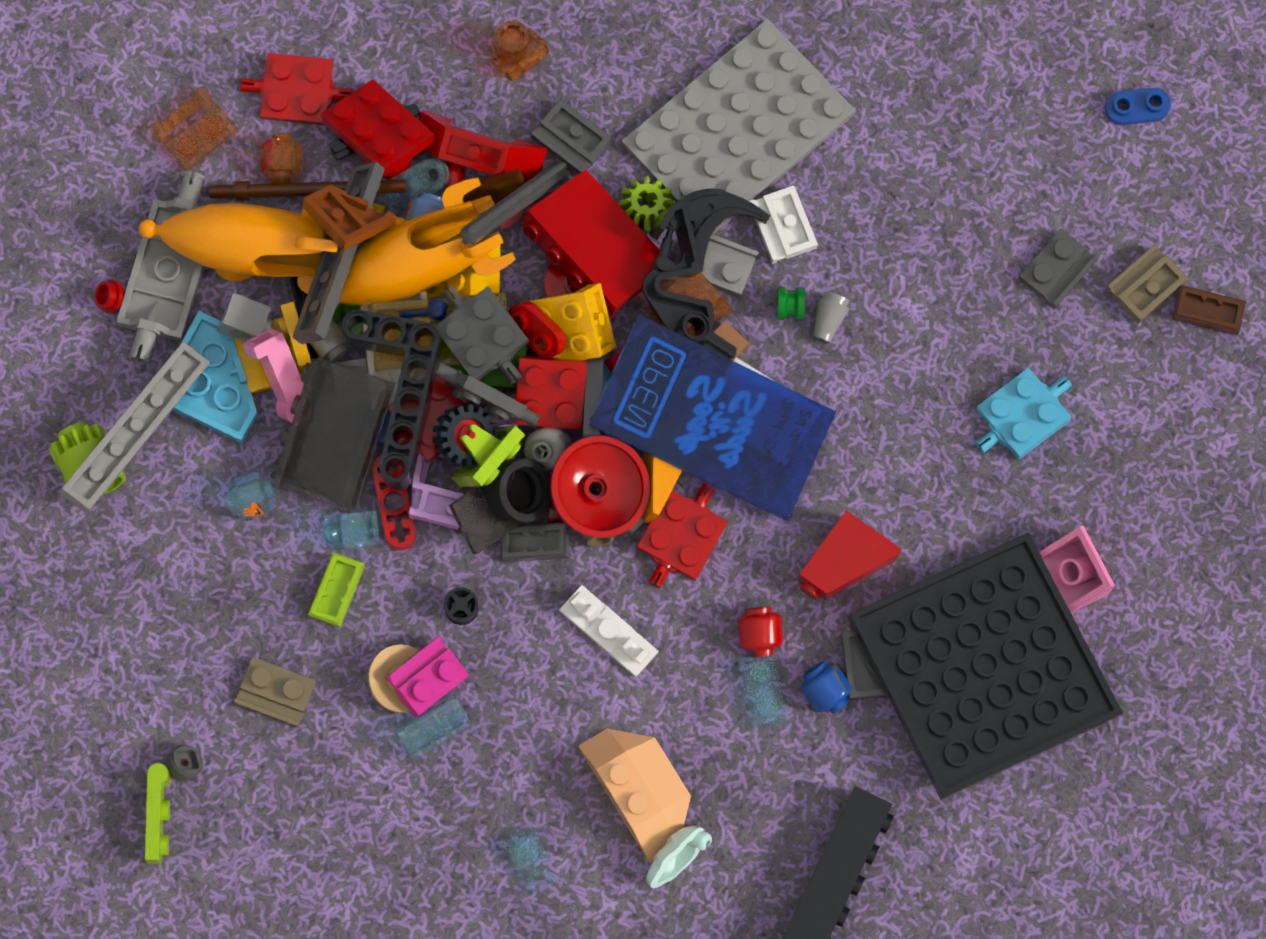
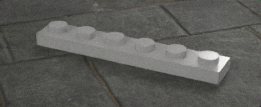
(134, 427)

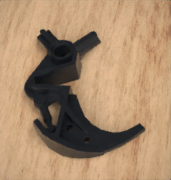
(677, 309)

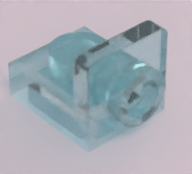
(351, 530)

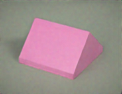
(1077, 569)

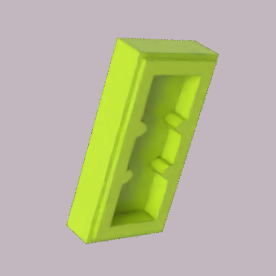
(336, 590)

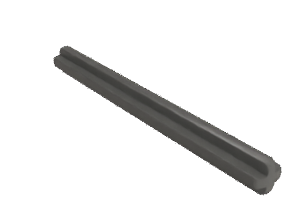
(514, 203)

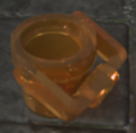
(514, 49)

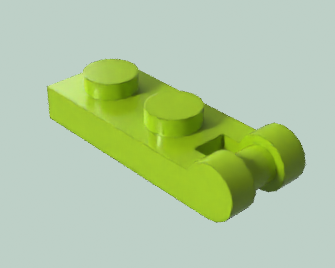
(156, 812)

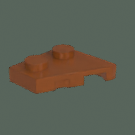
(346, 216)

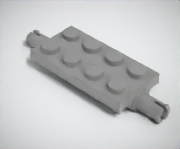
(161, 280)

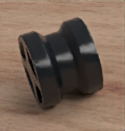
(457, 601)

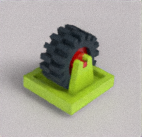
(474, 444)

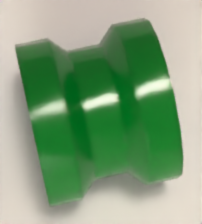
(790, 303)

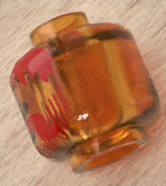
(281, 158)

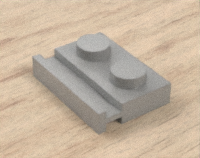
(728, 265)

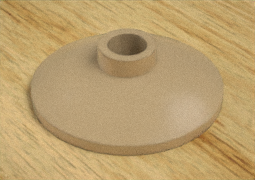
(381, 666)

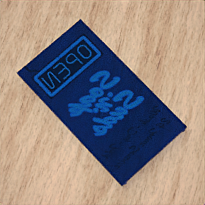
(712, 418)

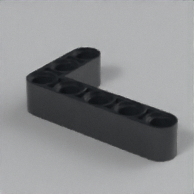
(407, 388)

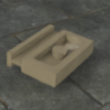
(1147, 283)
(275, 692)

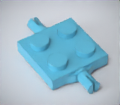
(1023, 414)

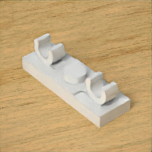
(608, 631)

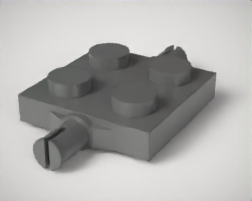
(482, 334)
(494, 402)

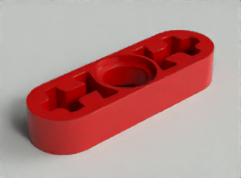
(389, 527)

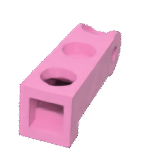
(279, 368)

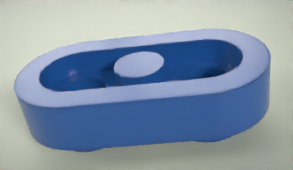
(1138, 106)

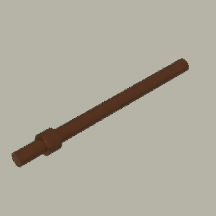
(244, 190)

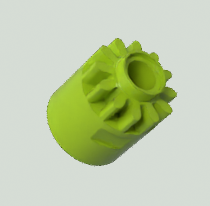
(75, 446)

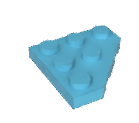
(221, 392)

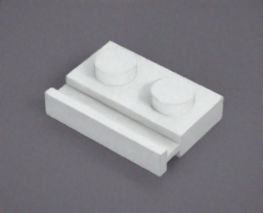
(788, 228)

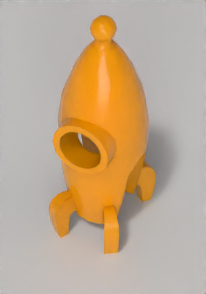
(246, 240)
(408, 254)

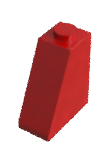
(846, 557)

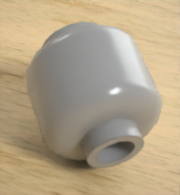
(554, 440)

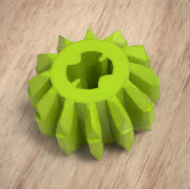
(650, 193)

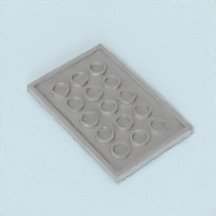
(741, 121)

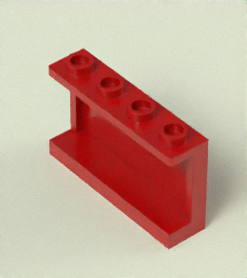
(592, 240)

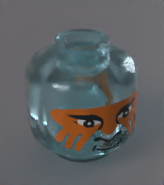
(250, 496)

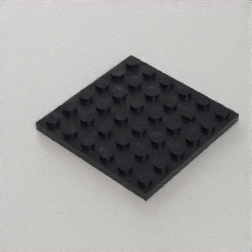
(984, 665)

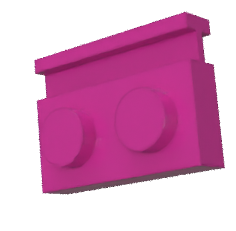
(427, 676)

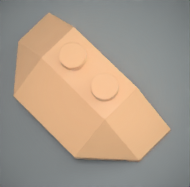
(639, 785)

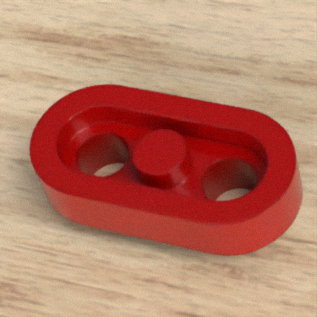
(539, 327)

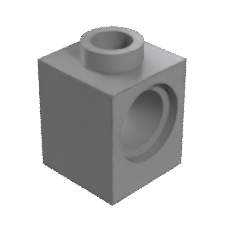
(244, 318)

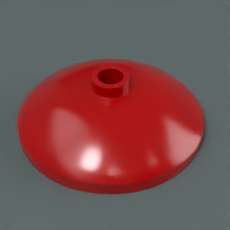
(620, 480)

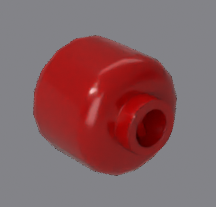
(760, 631)

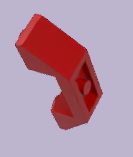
(481, 151)

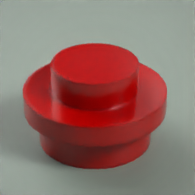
(109, 295)

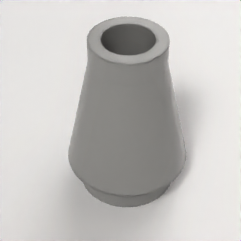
(829, 315)

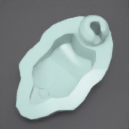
(677, 854)

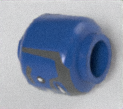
(826, 687)

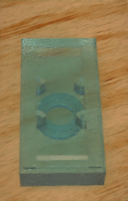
(433, 727)

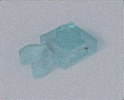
(527, 855)

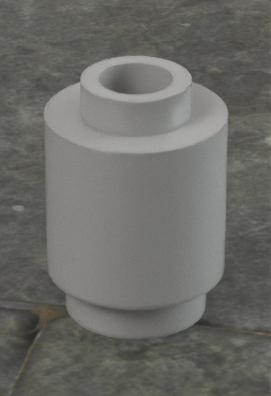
(334, 344)

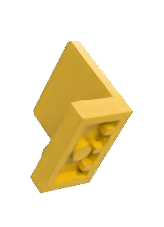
(583, 321)
(254, 372)

